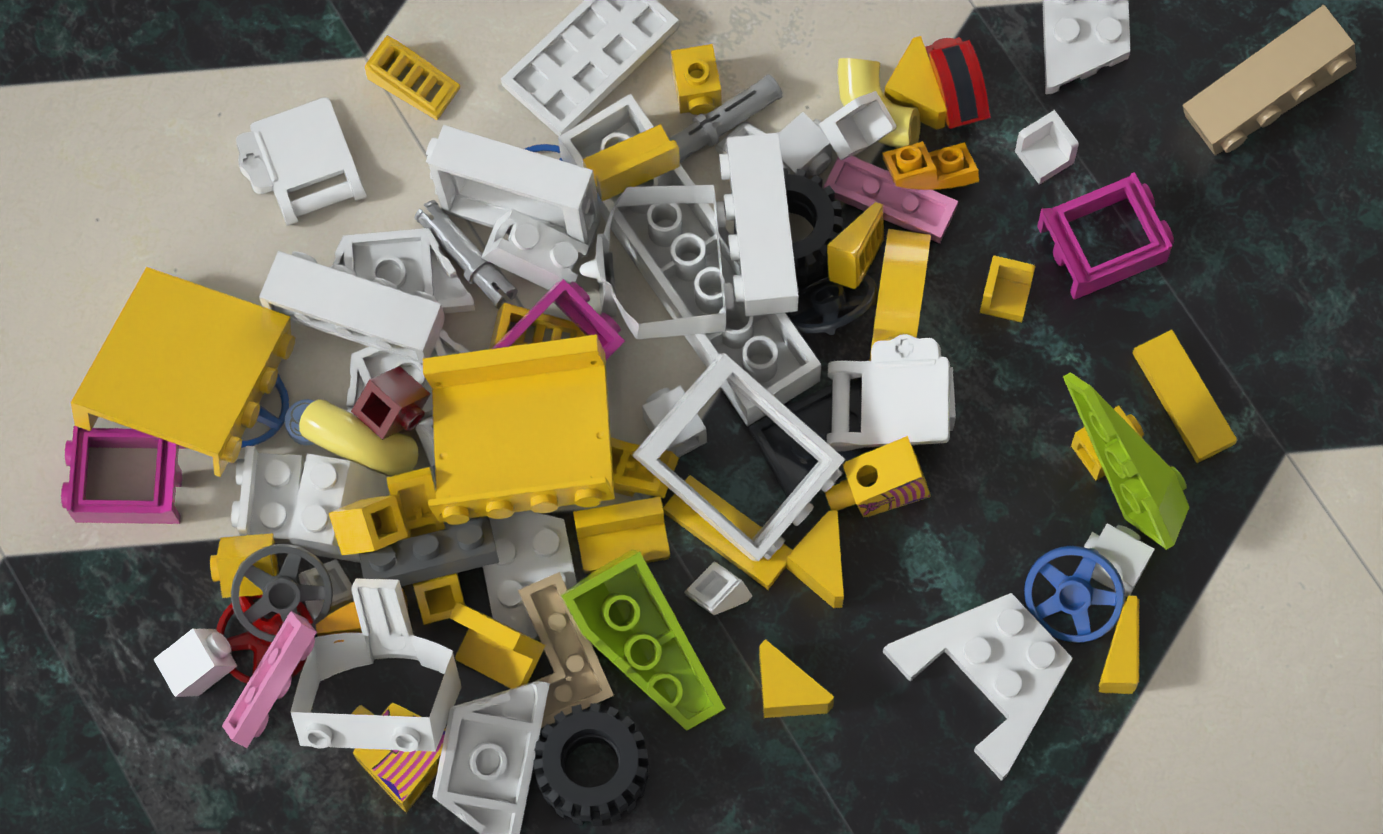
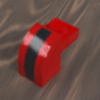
(959, 81)

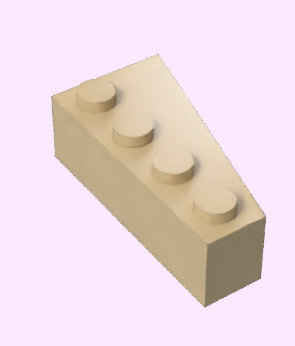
(1272, 81)

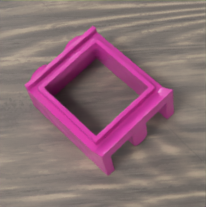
(1069, 252)
(574, 304)
(167, 478)

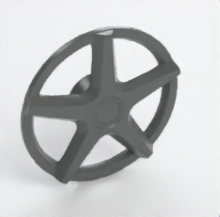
(282, 591)

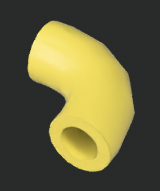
(860, 78)
(353, 440)

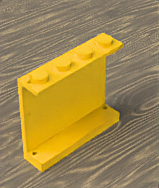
(185, 366)
(520, 429)

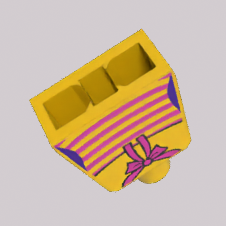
(896, 477)
(399, 772)

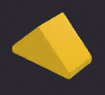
(916, 85)
(818, 560)
(788, 688)

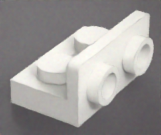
(267, 493)

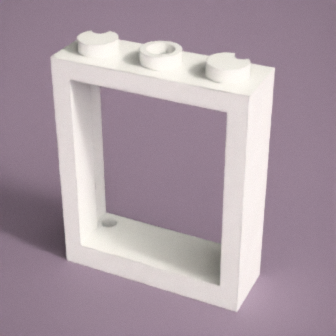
(488, 178)
(797, 504)

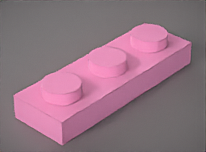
(913, 209)
(270, 680)

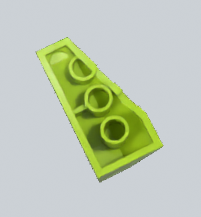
(1141, 480)
(637, 631)

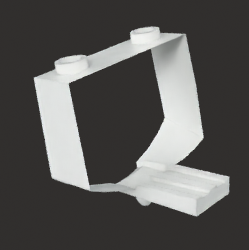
(603, 270)
(384, 635)

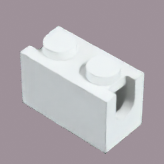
(533, 250)

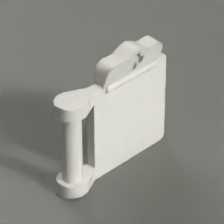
(296, 152)
(901, 395)

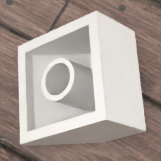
(325, 487)

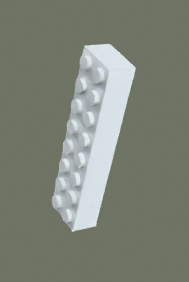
(680, 261)

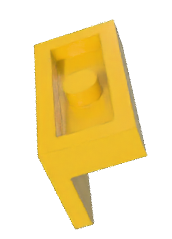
(633, 162)
(618, 528)
(496, 648)

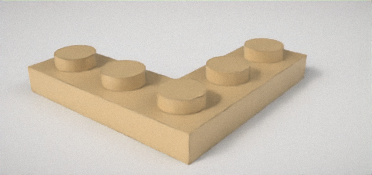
(575, 666)

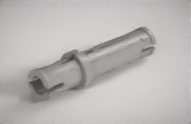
(708, 128)
(466, 254)

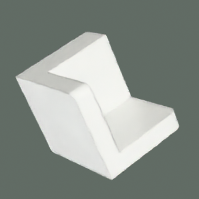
(858, 125)
(1046, 147)

